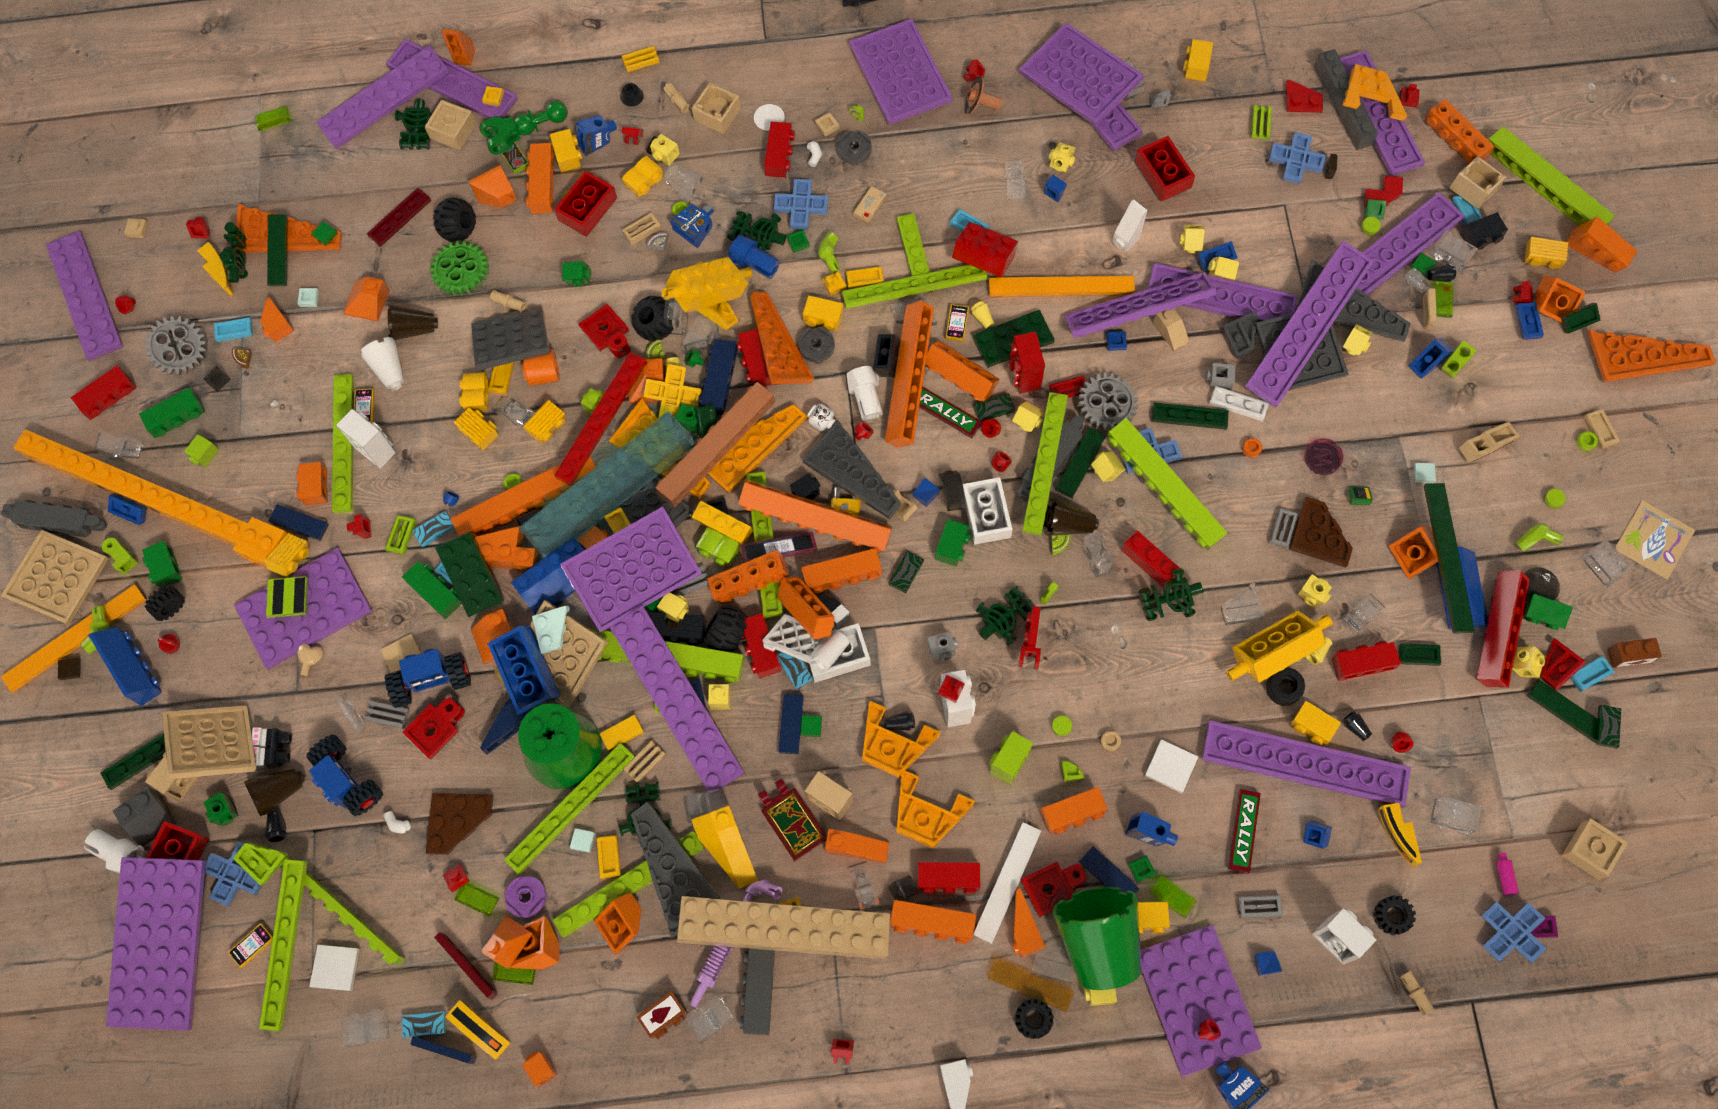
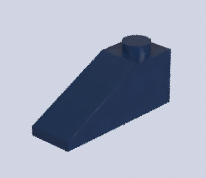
(503, 728)

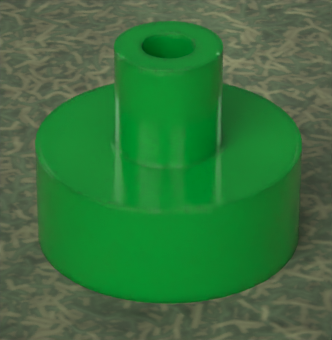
(693, 358)

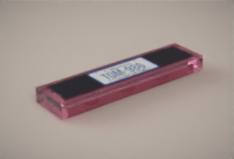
(787, 546)

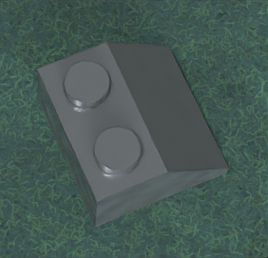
(143, 815)

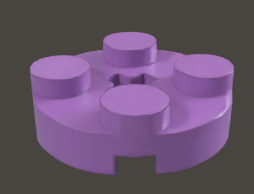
(537, 898)

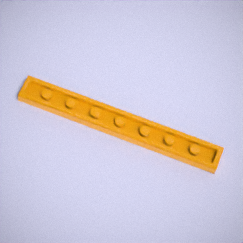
(1061, 286)
(70, 640)

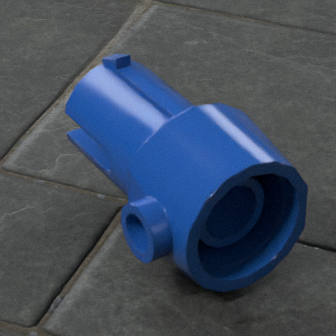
(746, 253)

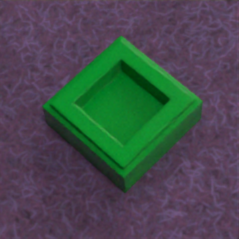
(1375, 208)
(324, 233)
(798, 241)
(1423, 263)
(811, 726)
(1141, 869)

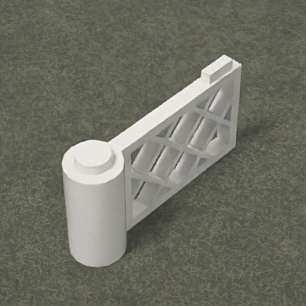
(824, 652)

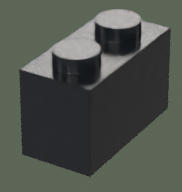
(1484, 231)
(886, 355)

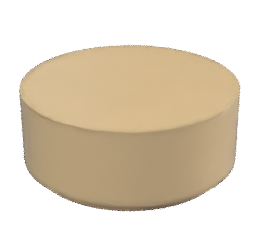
(1110, 741)

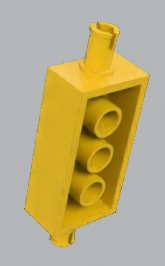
(706, 284)
(1278, 646)

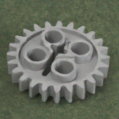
(191, 339)
(1118, 390)

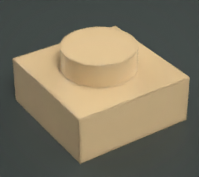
(827, 124)
(136, 228)

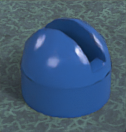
(451, 498)

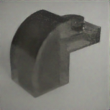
(952, 490)

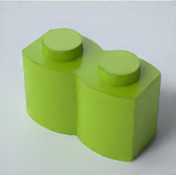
(718, 547)

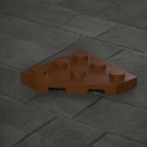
(1320, 534)
(454, 819)

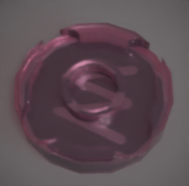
(1323, 456)

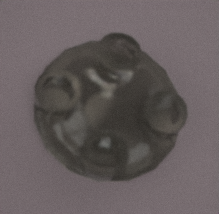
(1542, 583)

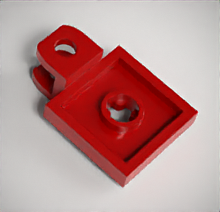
(612, 337)
(1030, 638)
(443, 719)
(1053, 876)

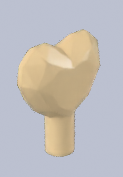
(308, 657)

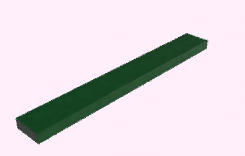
(1448, 558)

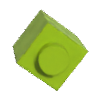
(201, 451)

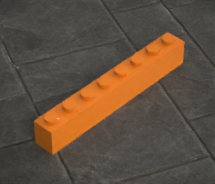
(909, 374)
(514, 502)
(814, 515)

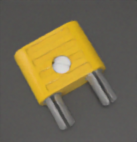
(848, 505)

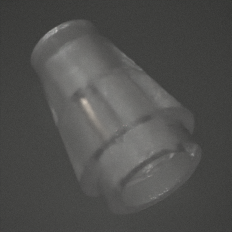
(1416, 280)

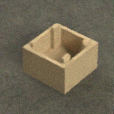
(716, 108)
(450, 125)
(1477, 182)
(172, 788)
(829, 795)
(1594, 849)

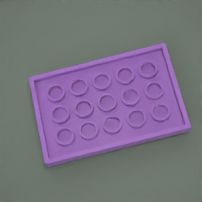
(900, 71)
(1081, 74)
(630, 569)
(331, 605)
(1192, 983)

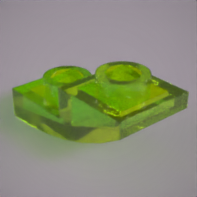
(1177, 899)

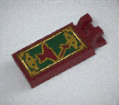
(792, 821)

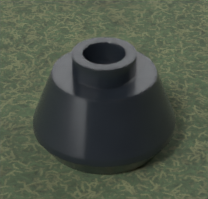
(631, 95)

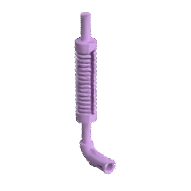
(720, 953)

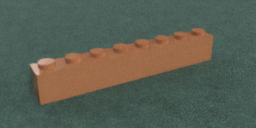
(715, 444)

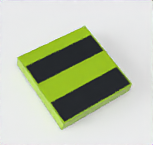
(287, 597)

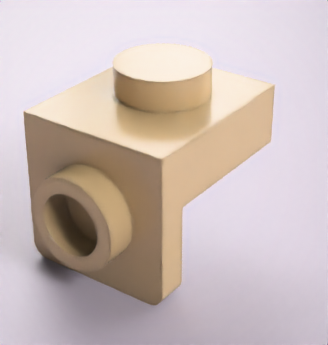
(906, 509)

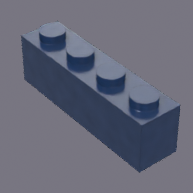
(719, 375)

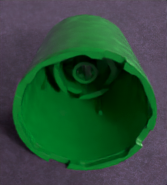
(569, 754)
(1101, 936)

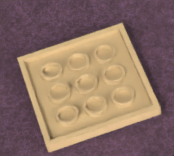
(55, 577)
(576, 658)
(208, 742)

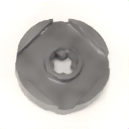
(854, 156)
(820, 353)

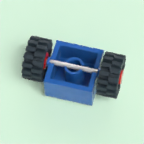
(425, 672)
(335, 779)

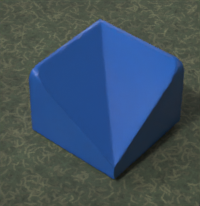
(1055, 188)
(926, 492)
(1317, 834)
(1267, 963)

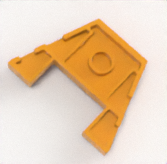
(1373, 85)
(889, 750)
(923, 820)

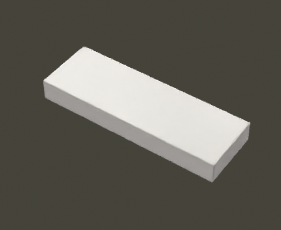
(1239, 403)

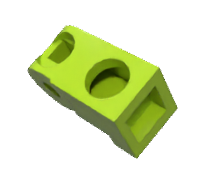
(1458, 359)
(123, 558)

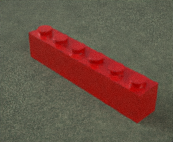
(1503, 629)

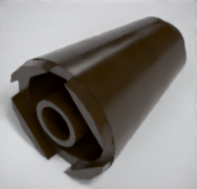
(408, 322)
(1068, 519)
(273, 789)

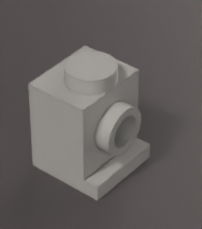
(1221, 375)

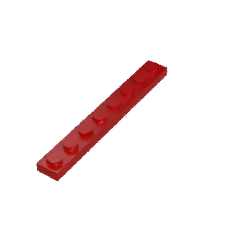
(600, 419)

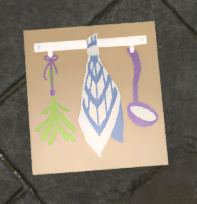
(1654, 539)

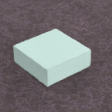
(308, 297)
(1424, 473)
(582, 840)

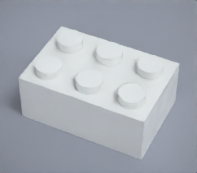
(366, 438)
(987, 511)
(851, 659)
(963, 710)
(1344, 936)

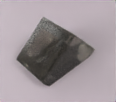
(216, 379)
(903, 888)

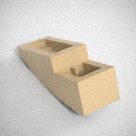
(1488, 442)

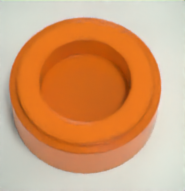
(1252, 448)

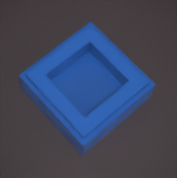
(1116, 340)

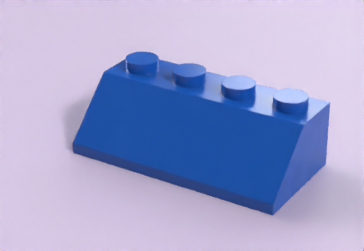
(547, 578)
(1473, 588)
(126, 665)
(523, 669)

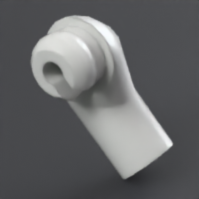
(816, 152)
(396, 825)

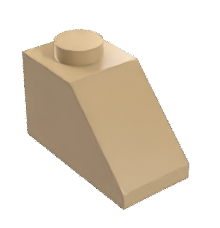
(1171, 328)

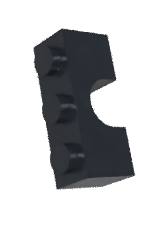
(690, 631)

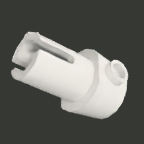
(862, 384)
(111, 849)

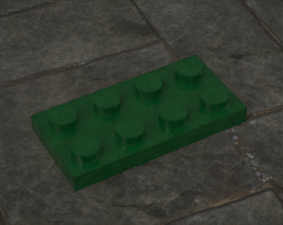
(996, 342)
(469, 574)

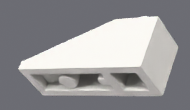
(1130, 226)
(957, 1082)

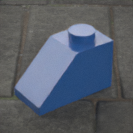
(1431, 357)

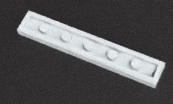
(1007, 883)

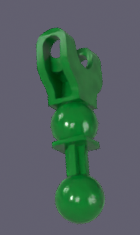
(506, 131)

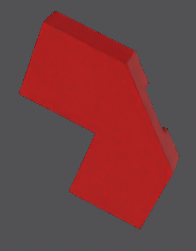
(1391, 190)

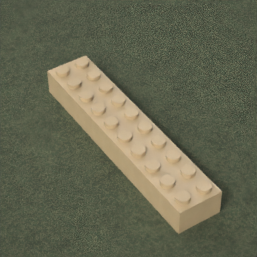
(783, 928)

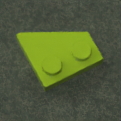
(259, 861)

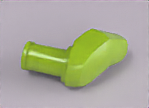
(826, 251)
(1537, 533)
(98, 624)

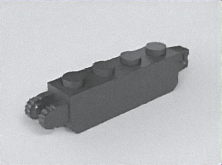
(1069, 442)
(53, 518)

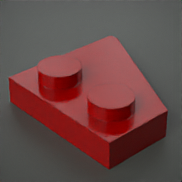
(1302, 98)
(1560, 665)

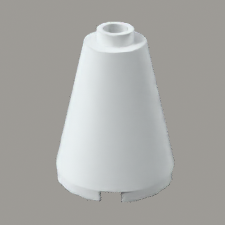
(384, 362)

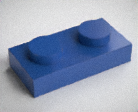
(1225, 250)
(1529, 321)
(126, 509)

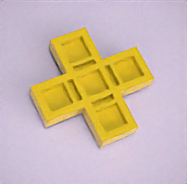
(671, 391)

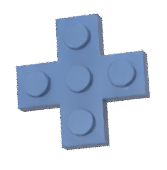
(1297, 158)
(801, 204)
(1168, 451)
(230, 878)
(1514, 932)

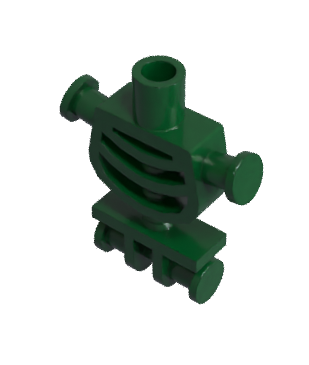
(414, 121)
(768, 230)
(233, 256)
(1153, 602)
(994, 625)
(642, 800)

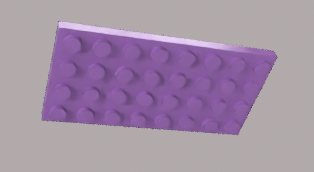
(156, 943)

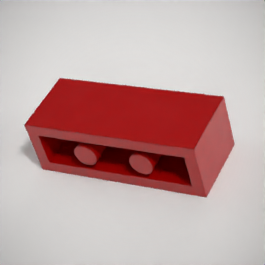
(779, 149)
(753, 358)
(103, 392)
(1149, 558)
(764, 660)
(1365, 660)
(948, 877)

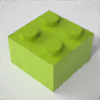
(1010, 759)

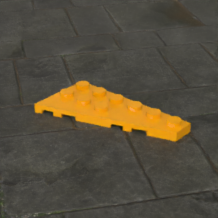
(633, 425)
(756, 447)

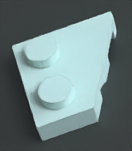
(550, 629)

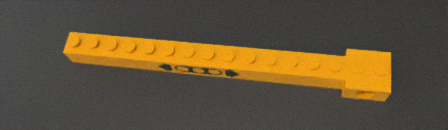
(250, 540)

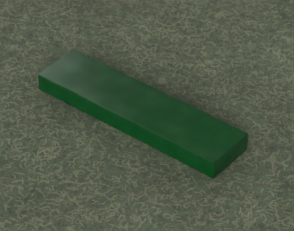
(277, 250)
(1190, 416)
(1080, 462)
(1564, 709)
(134, 763)

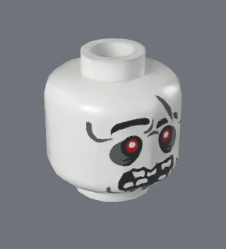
(821, 417)

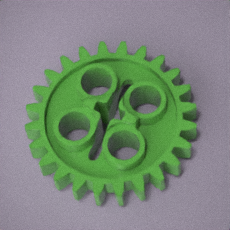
(459, 268)

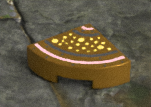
(242, 357)

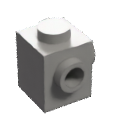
(942, 646)

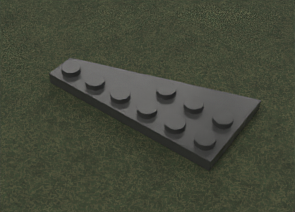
(1363, 311)
(847, 467)
(669, 865)

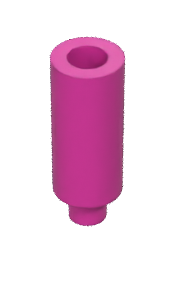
(1507, 875)

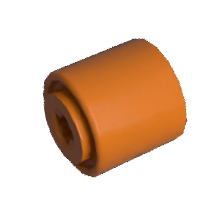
(541, 369)

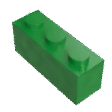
(172, 413)
(432, 589)

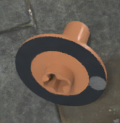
(976, 96)

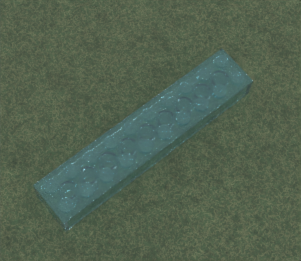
(608, 485)

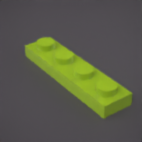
(912, 244)

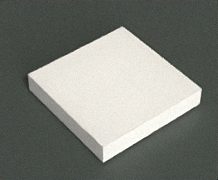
(1171, 766)
(334, 968)

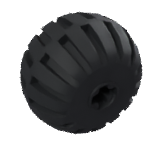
(454, 219)
(649, 319)
(726, 628)

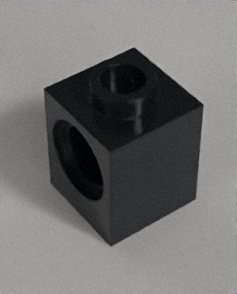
(806, 487)

